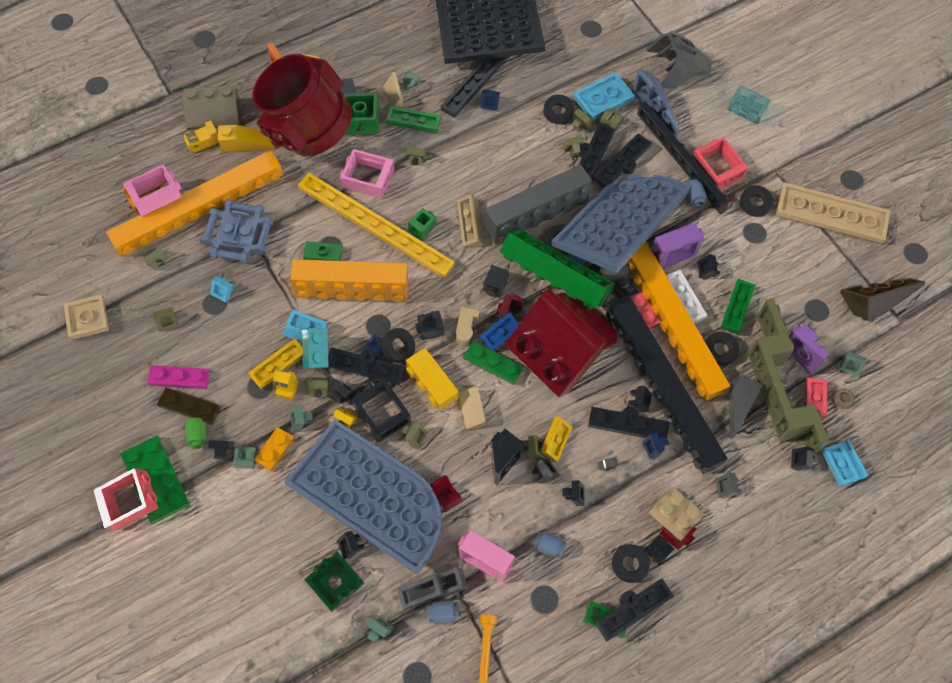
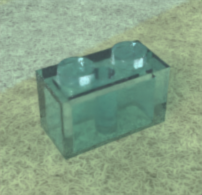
(749, 104)

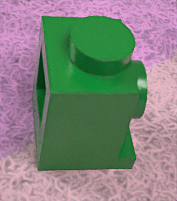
(422, 224)

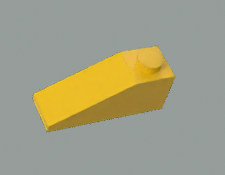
(241, 138)

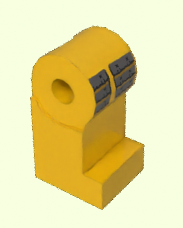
(201, 138)
(285, 383)

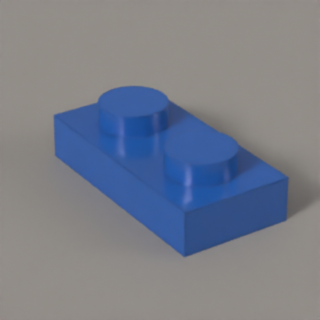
(500, 331)

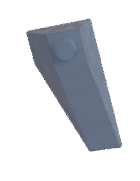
(650, 89)

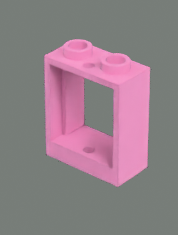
(359, 157)
(150, 181)
(485, 556)

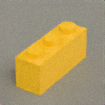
(431, 380)

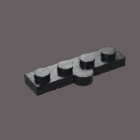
(594, 152)
(622, 161)
(365, 365)
(627, 422)
(633, 608)

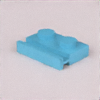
(300, 321)
(844, 463)

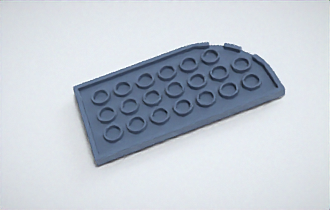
(621, 219)
(371, 495)

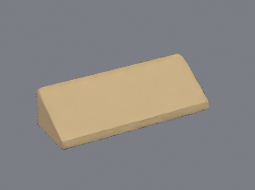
(470, 222)

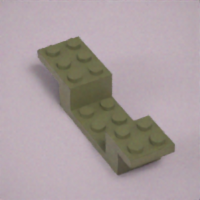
(765, 358)

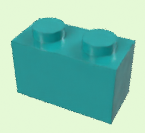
(315, 348)

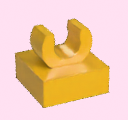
(346, 415)

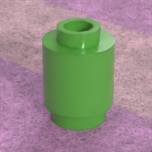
(195, 433)

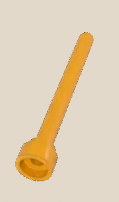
(488, 623)

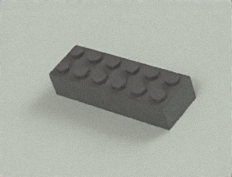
(538, 203)

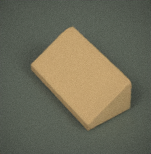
(393, 91)
(472, 408)

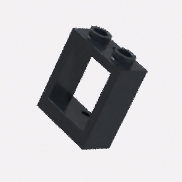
(390, 426)

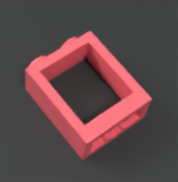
(722, 146)
(108, 504)

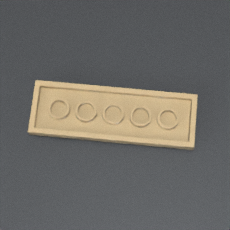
(833, 213)

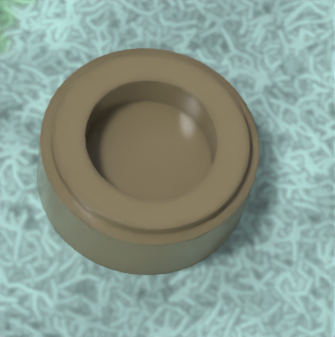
(843, 398)

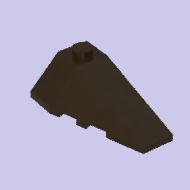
(879, 298)

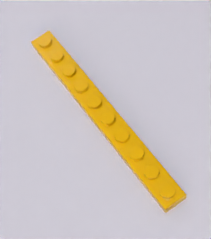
(377, 225)

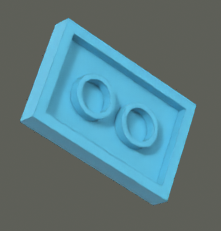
(603, 94)

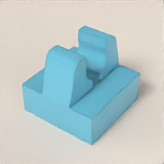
(221, 288)

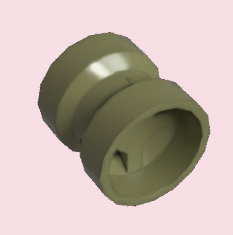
(611, 119)

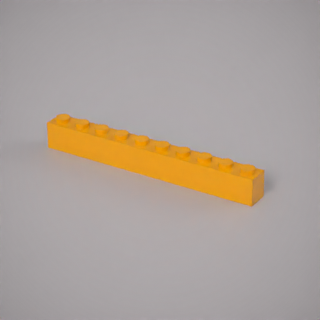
(195, 203)
(677, 324)

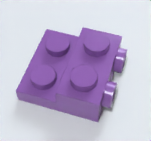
(805, 350)

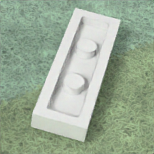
(687, 296)

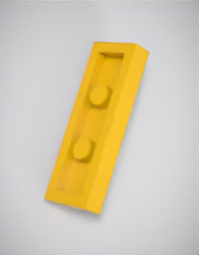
(282, 359)

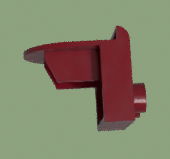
(561, 340)

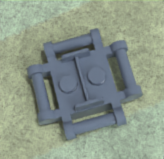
(237, 232)

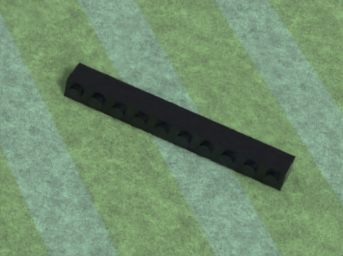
(666, 385)

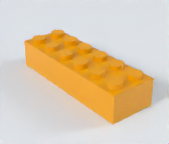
(350, 280)

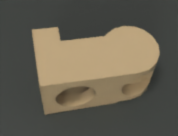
(464, 331)

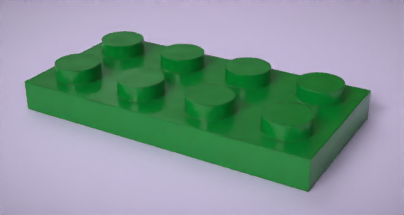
(164, 481)

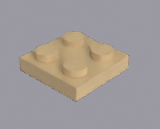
(86, 317)
(676, 513)

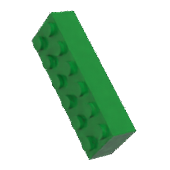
(556, 268)

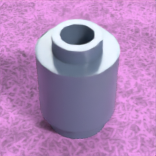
(696, 195)
(550, 544)
(442, 612)

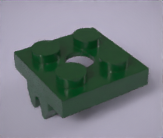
(320, 577)

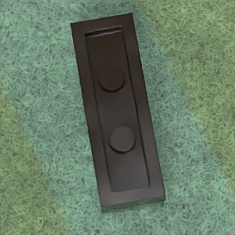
(188, 405)

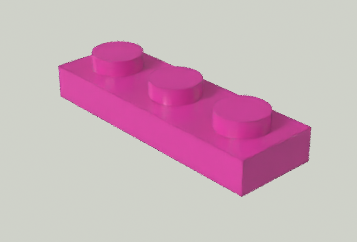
(178, 377)

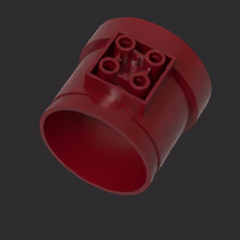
(302, 104)

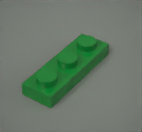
(413, 119)
(737, 306)
(493, 362)

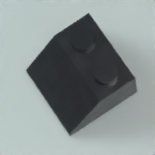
(504, 454)

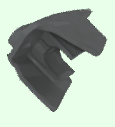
(688, 58)

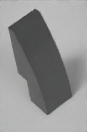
(432, 588)

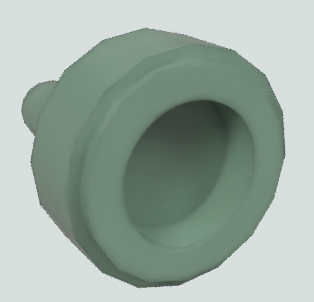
(410, 80)

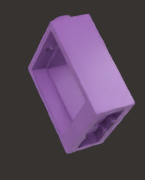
(677, 245)

